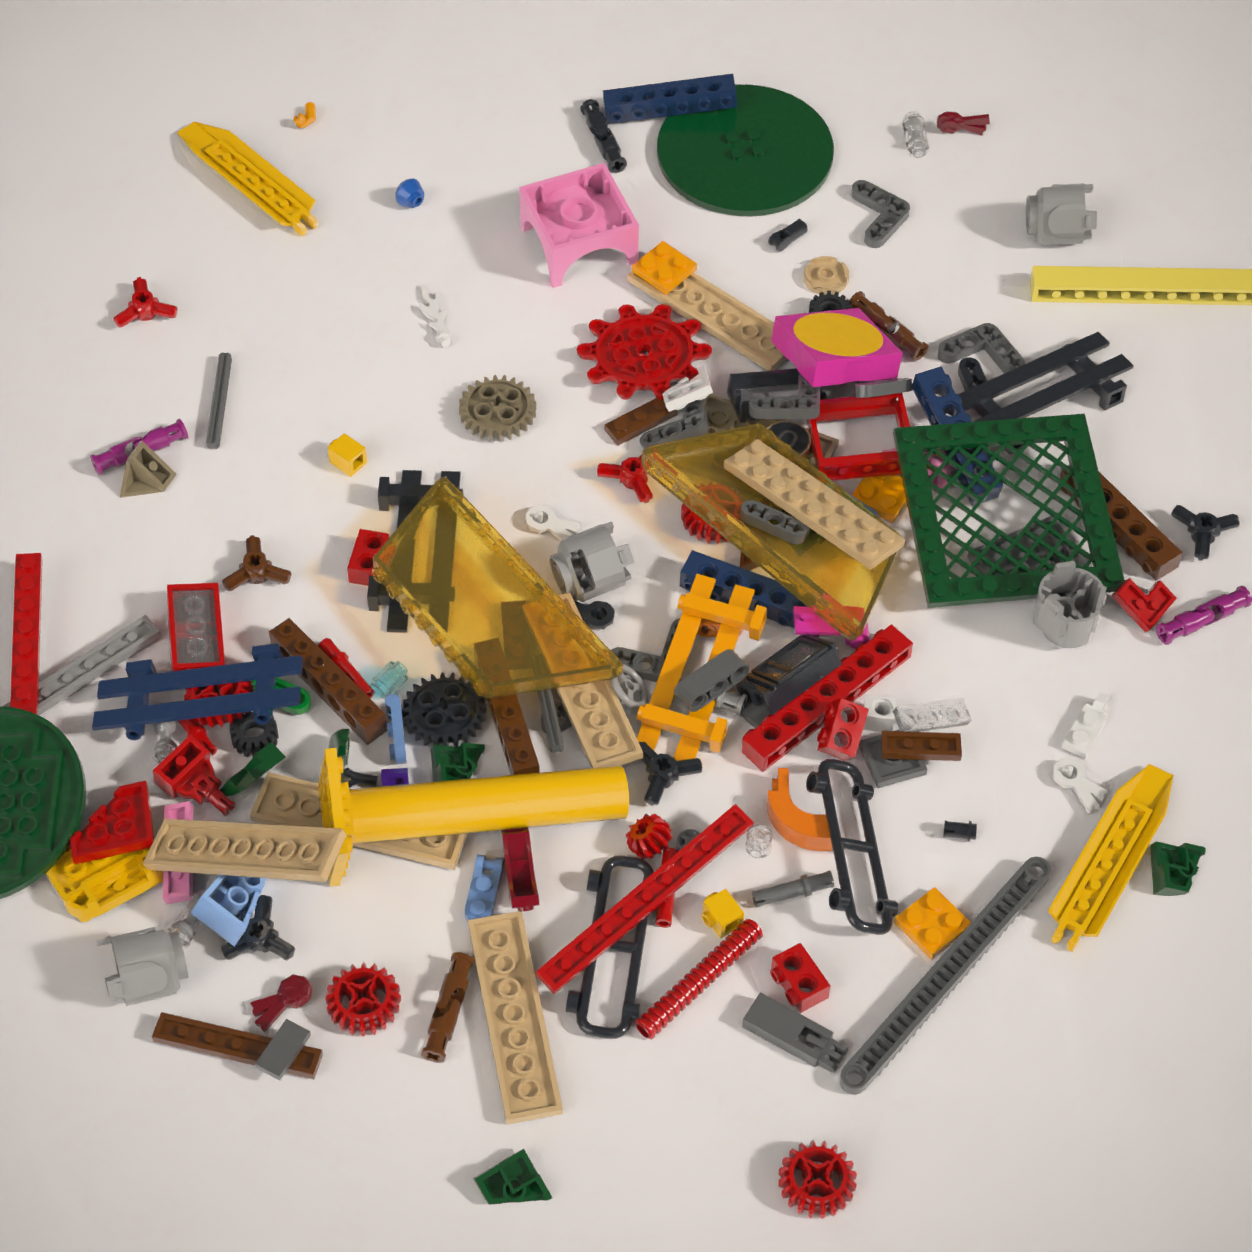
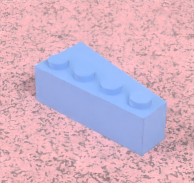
(229, 905)

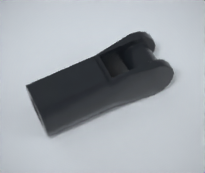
(787, 235)

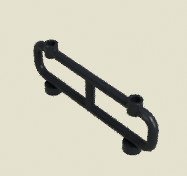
(842, 898)
(579, 1001)

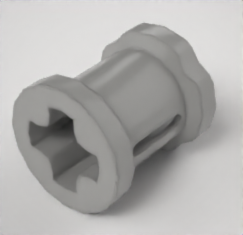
(732, 702)

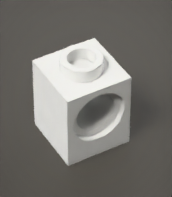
(879, 704)

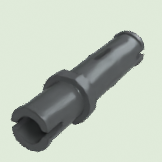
(791, 889)

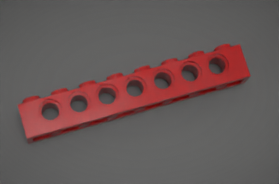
(766, 752)

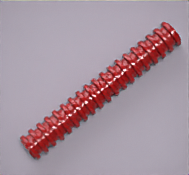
(699, 978)

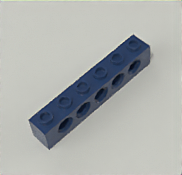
(670, 98)
(935, 408)
(768, 591)

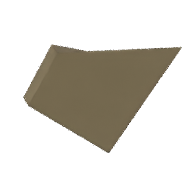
(145, 473)

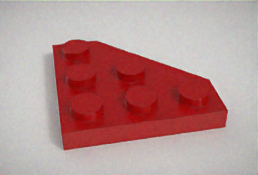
(117, 827)

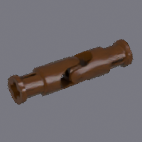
(902, 338)
(447, 1007)

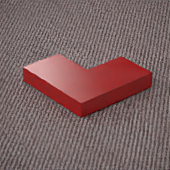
(1141, 607)

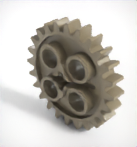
(497, 408)

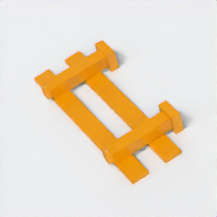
(696, 726)

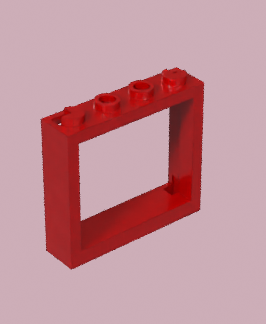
(864, 464)

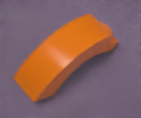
(793, 824)

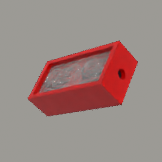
(194, 626)

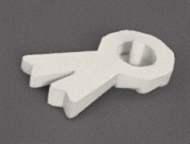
(543, 519)
(1071, 774)

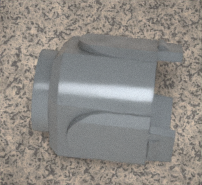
(1060, 214)
(591, 563)
(1070, 619)
(146, 964)

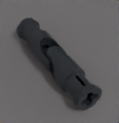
(603, 136)

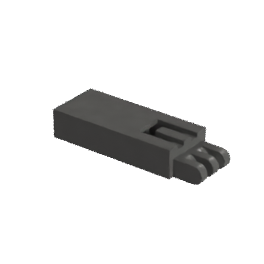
(783, 1026)

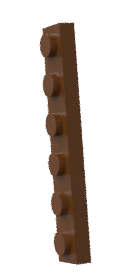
(227, 1043)

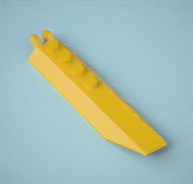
(251, 175)
(1111, 855)

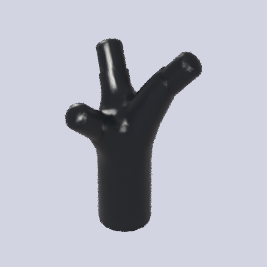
(360, 778)

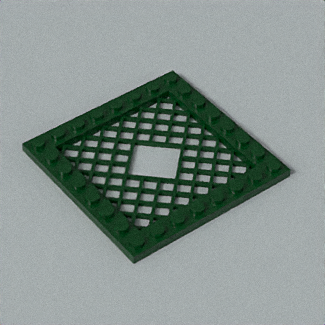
(989, 588)

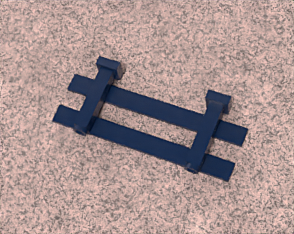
(144, 680)

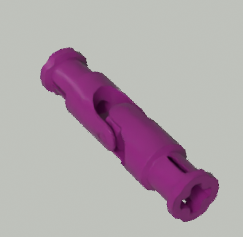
(155, 439)
(1191, 621)

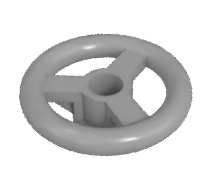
(625, 688)

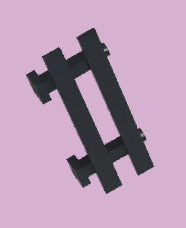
(1076, 357)
(407, 496)

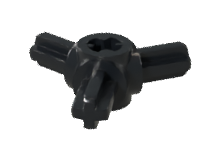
(1204, 528)
(664, 771)
(269, 936)

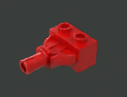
(191, 776)

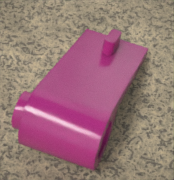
(815, 625)

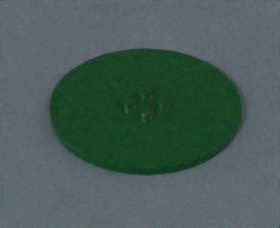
(747, 157)
(38, 797)

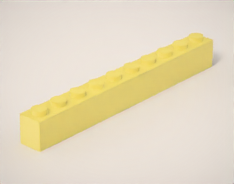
(1141, 285)

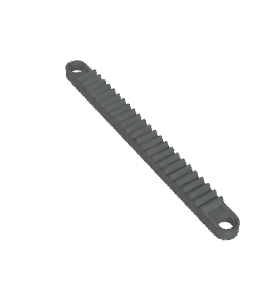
(944, 976)

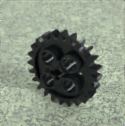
(443, 710)

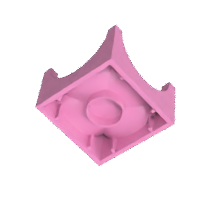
(578, 216)

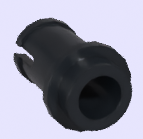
(960, 830)

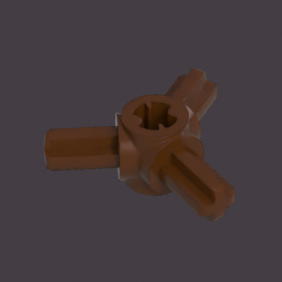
(255, 568)

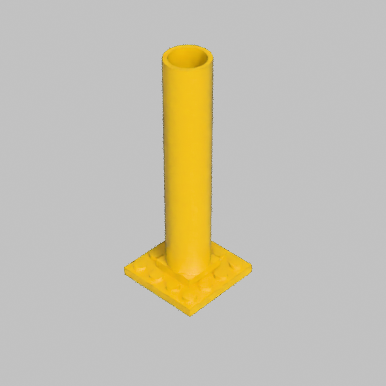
(465, 805)

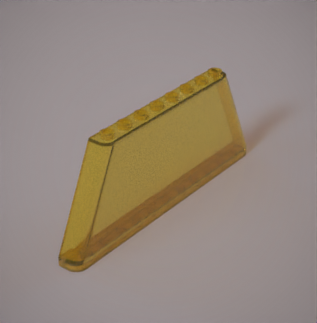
(813, 571)
(486, 602)

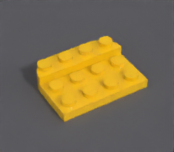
(101, 884)

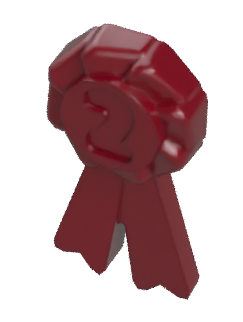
(953, 121)
(292, 993)

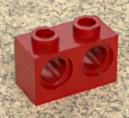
(364, 550)
(847, 732)
(805, 975)

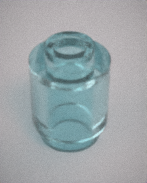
(389, 679)

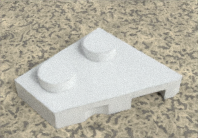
(688, 391)

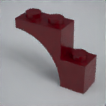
(520, 869)

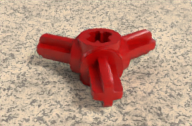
(144, 306)
(630, 474)

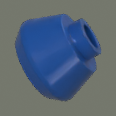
(409, 193)

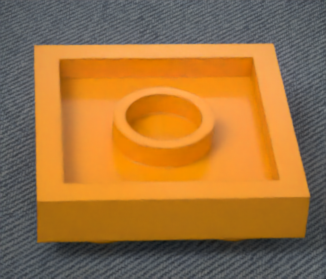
(664, 267)
(883, 495)
(932, 923)

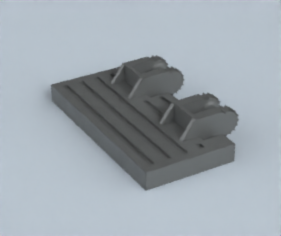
(1018, 554)

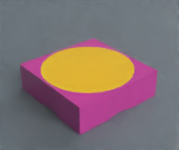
(836, 347)

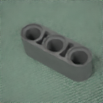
(711, 680)

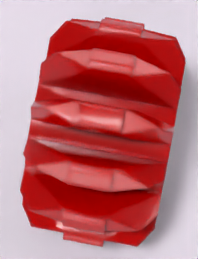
(648, 836)

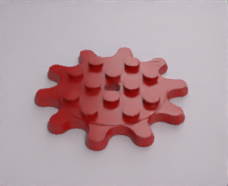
(667, 346)

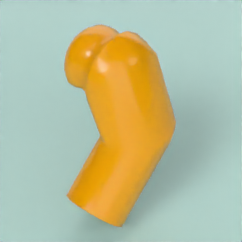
(308, 118)

